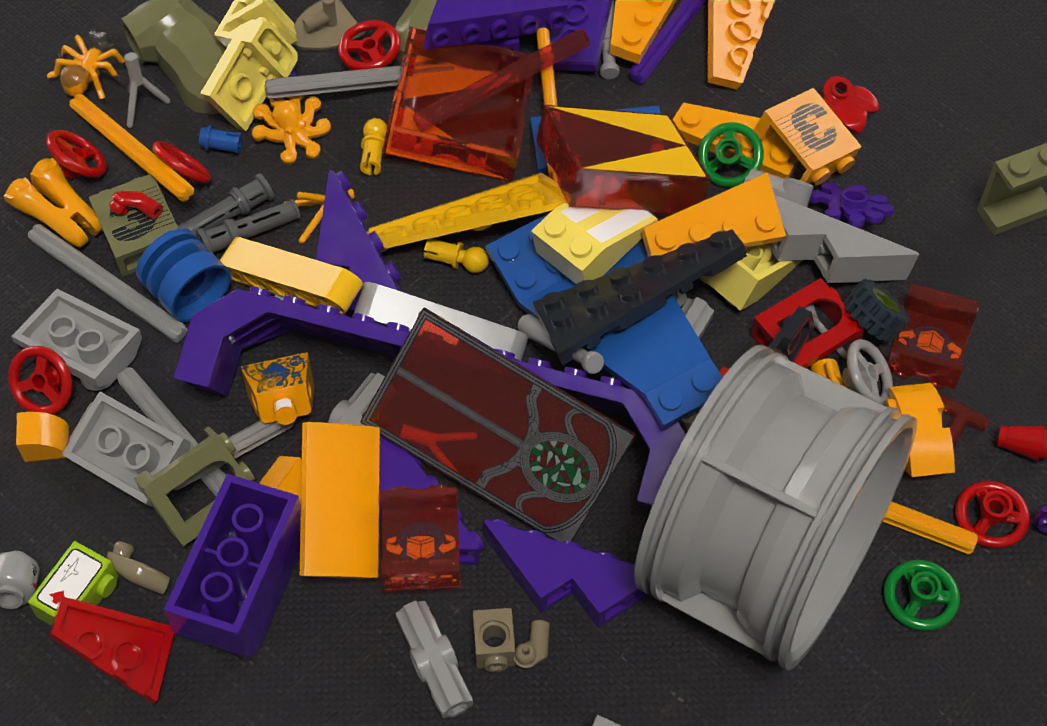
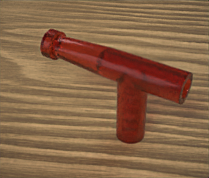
(962, 416)

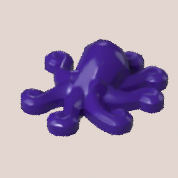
(852, 204)

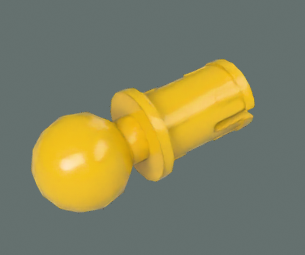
(372, 145)
(473, 259)

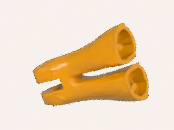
(51, 182)

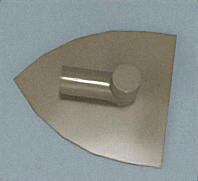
(323, 26)

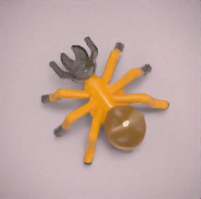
(83, 72)

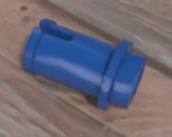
(220, 140)

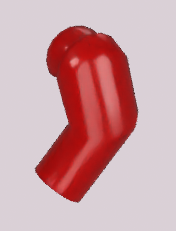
(135, 199)

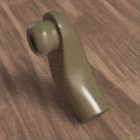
(136, 571)

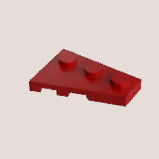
(115, 643)

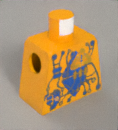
(280, 388)

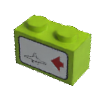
(78, 576)

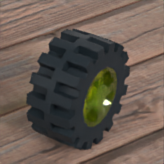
(876, 310)

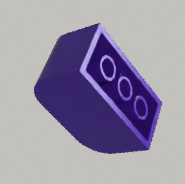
(237, 567)

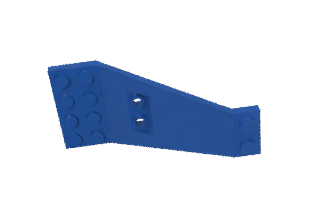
(653, 357)

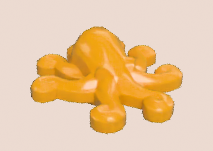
(291, 126)

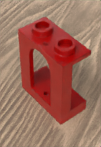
(846, 329)

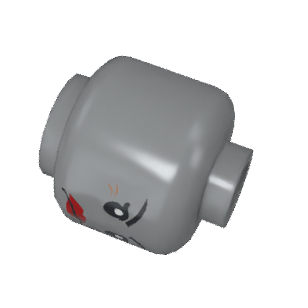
(17, 579)

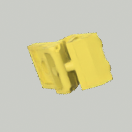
(257, 49)

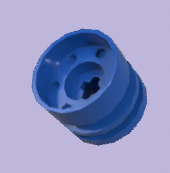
(182, 273)

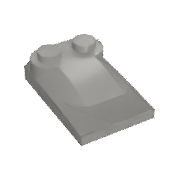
(84, 336)
(122, 444)

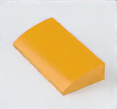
(339, 501)

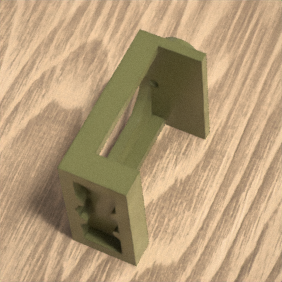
(156, 487)

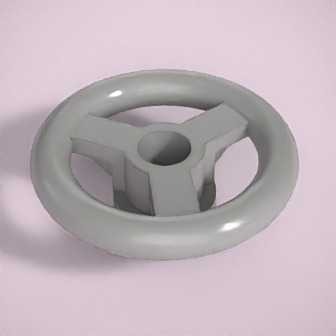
(863, 375)

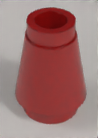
(1024, 440)

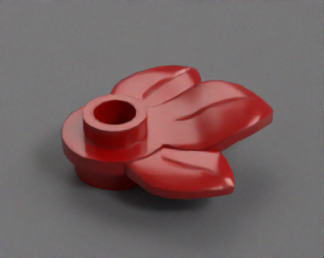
(850, 106)

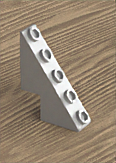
(839, 248)

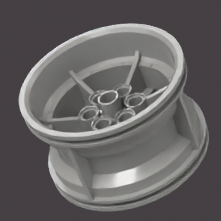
(772, 504)

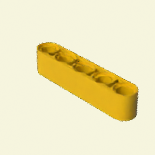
(291, 274)

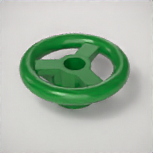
(723, 145)
(929, 580)

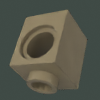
(494, 624)

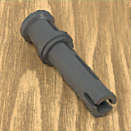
(239, 202)
(265, 220)

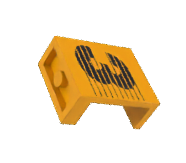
(812, 135)

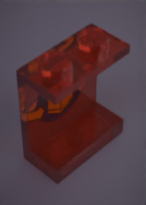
(935, 337)
(420, 538)

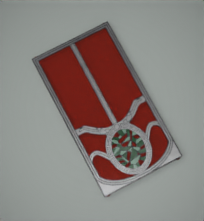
(497, 427)

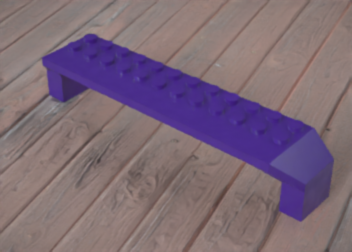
(251, 317)

